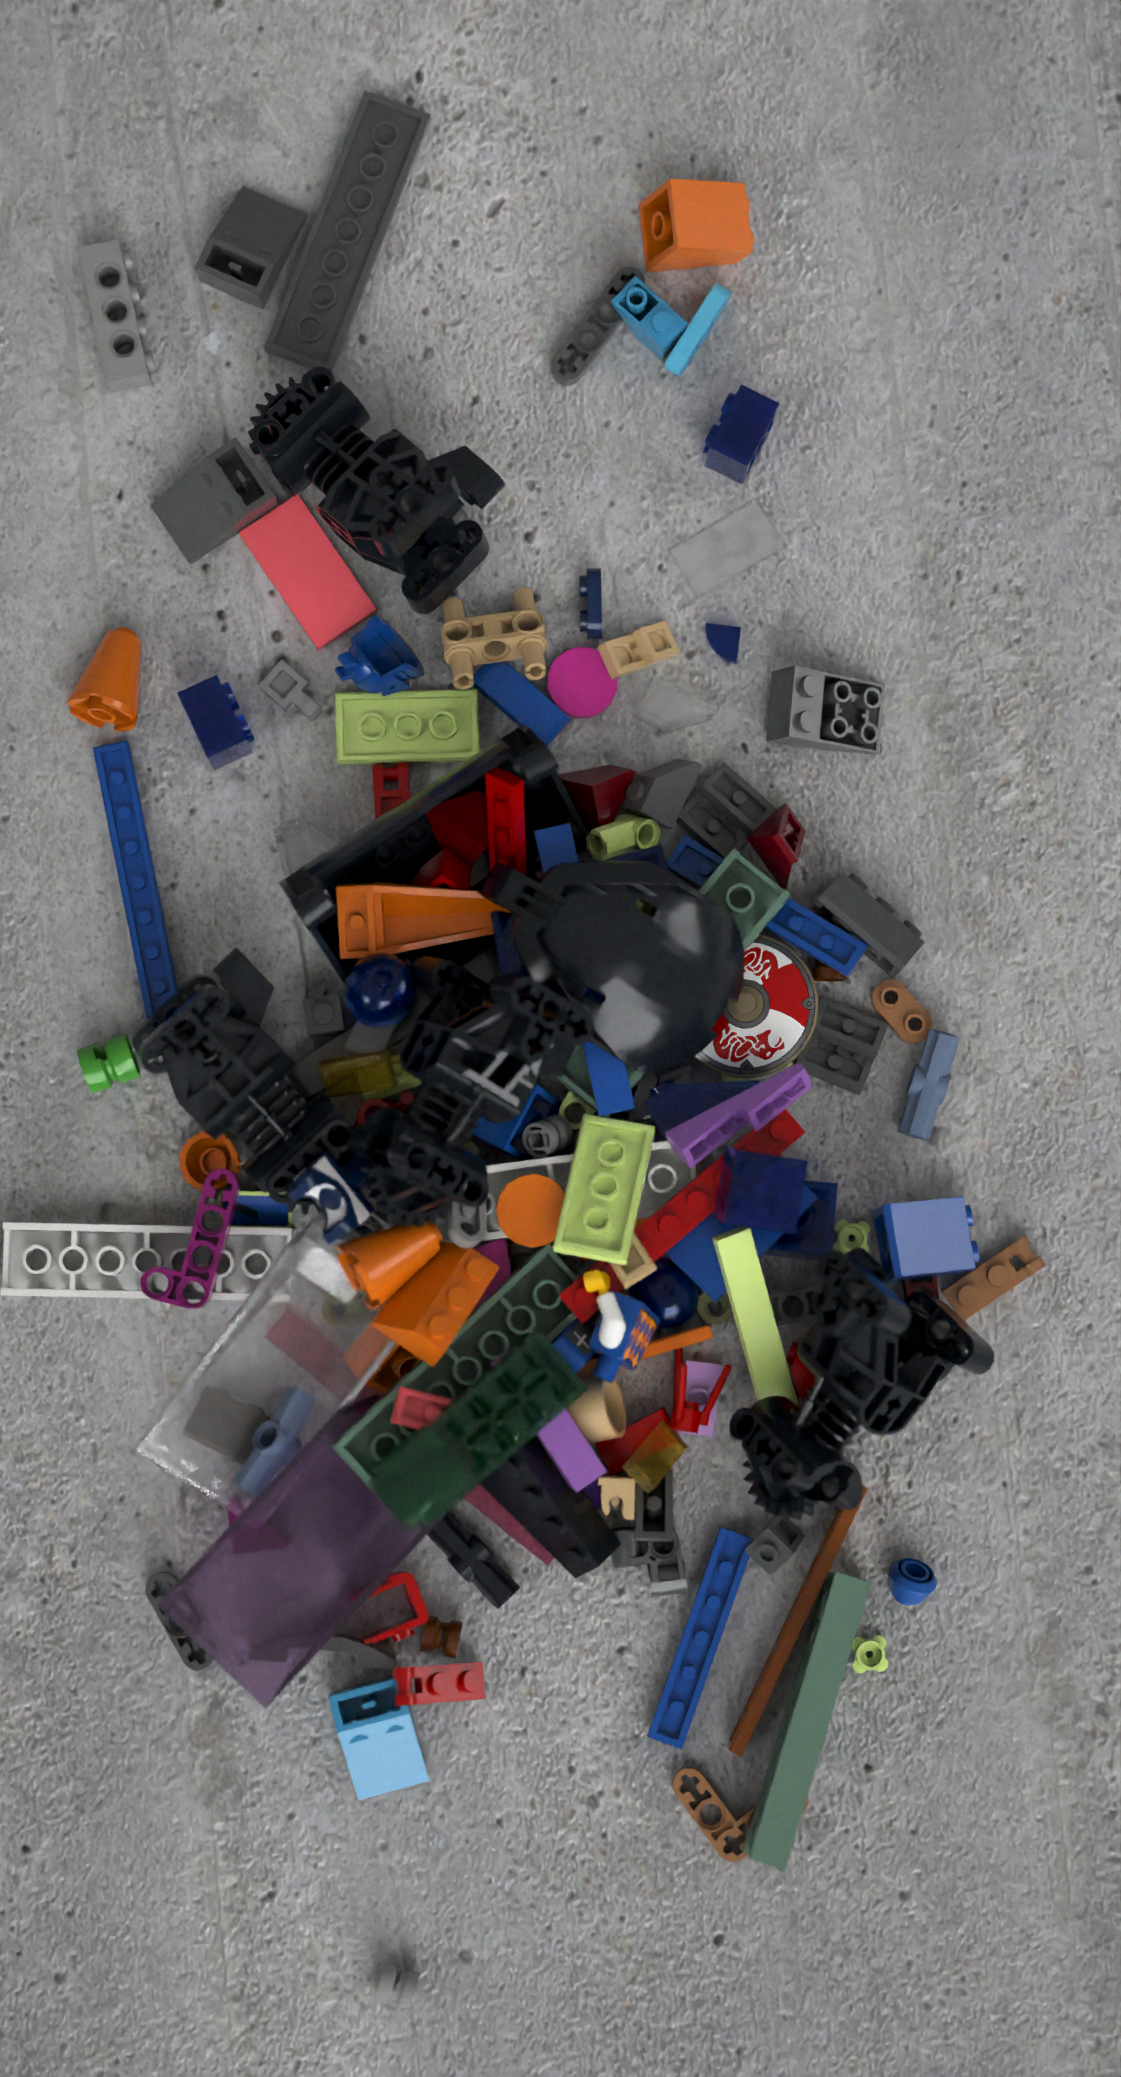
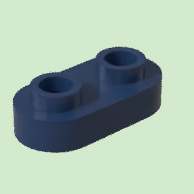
(592, 617)

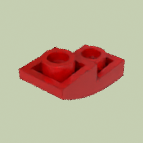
(618, 1450)

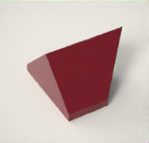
(598, 792)
(462, 825)
(779, 843)

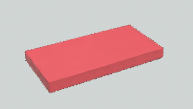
(308, 572)

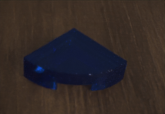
(723, 641)

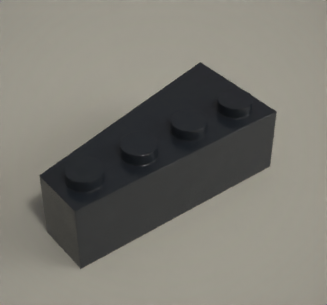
(551, 1510)

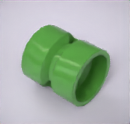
(108, 1063)

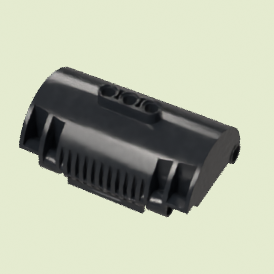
(403, 841)

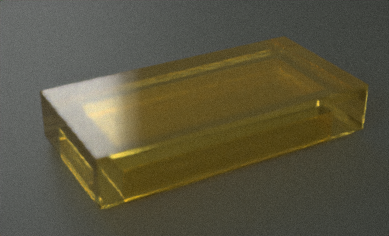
(358, 1073)
(654, 1457)

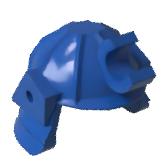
(379, 659)

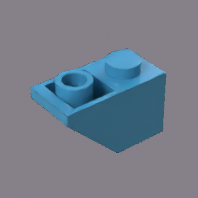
(649, 318)

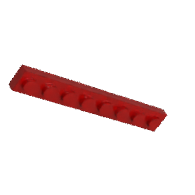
(683, 1211)

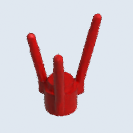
(686, 1414)

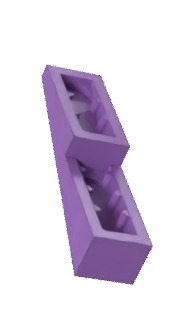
(754, 1107)
(569, 1449)

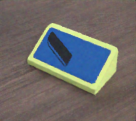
(258, 1210)

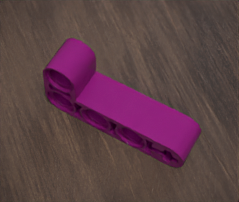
(199, 1237)

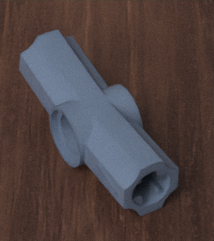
(928, 1084)
(276, 1441)

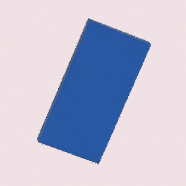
(697, 1254)

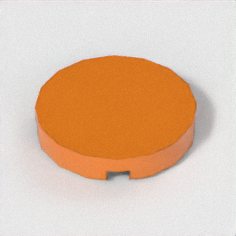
(530, 1210)

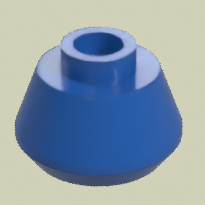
(911, 1581)

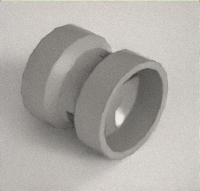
(547, 1136)
(405, 1987)

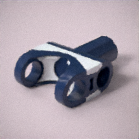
(336, 1191)

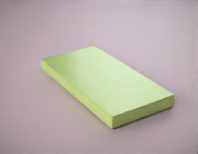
(407, 727)
(604, 1189)

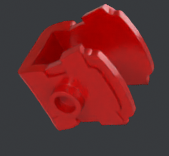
(403, 1628)

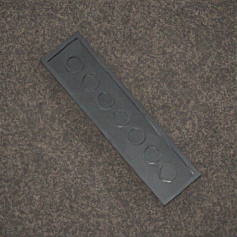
(348, 232)

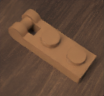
(992, 1279)

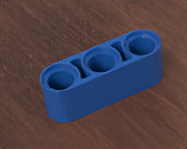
(520, 700)

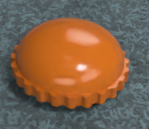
(204, 1155)

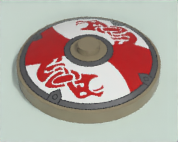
(771, 1017)

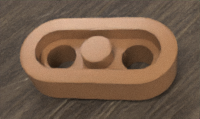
(899, 1013)

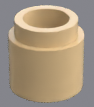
(599, 1410)

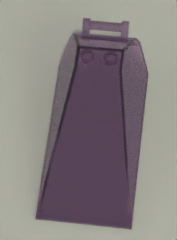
(291, 1566)

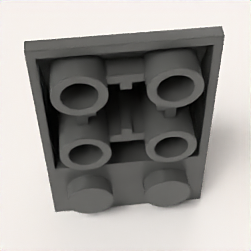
(250, 247)
(214, 501)
(824, 711)

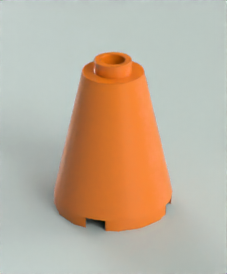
(110, 683)
(387, 1259)

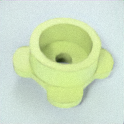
(845, 1229)
(877, 1661)

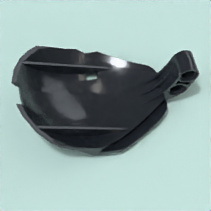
(658, 973)

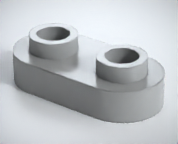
(469, 1219)

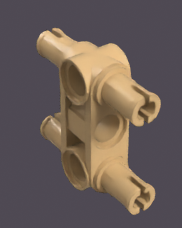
(493, 638)

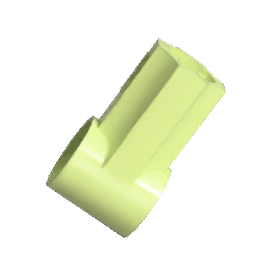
(622, 836)

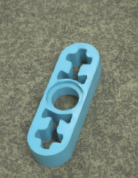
(698, 329)

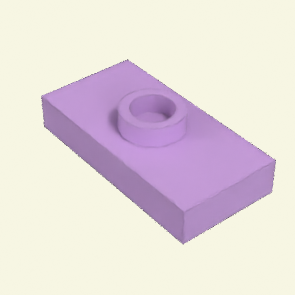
(699, 1385)

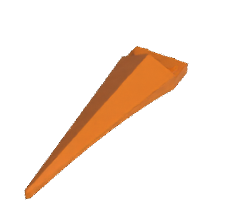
(407, 917)

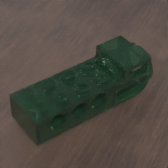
(475, 1432)

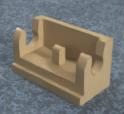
(618, 1487)

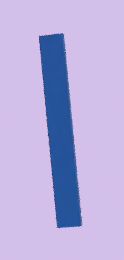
(136, 875)
(606, 1072)

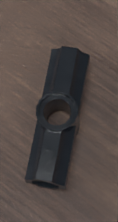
(473, 1560)

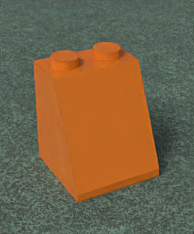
(695, 225)

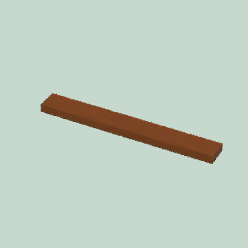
(791, 1629)

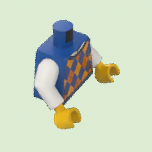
(621, 1330)

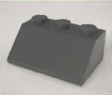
(871, 921)

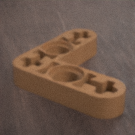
(725, 1825)

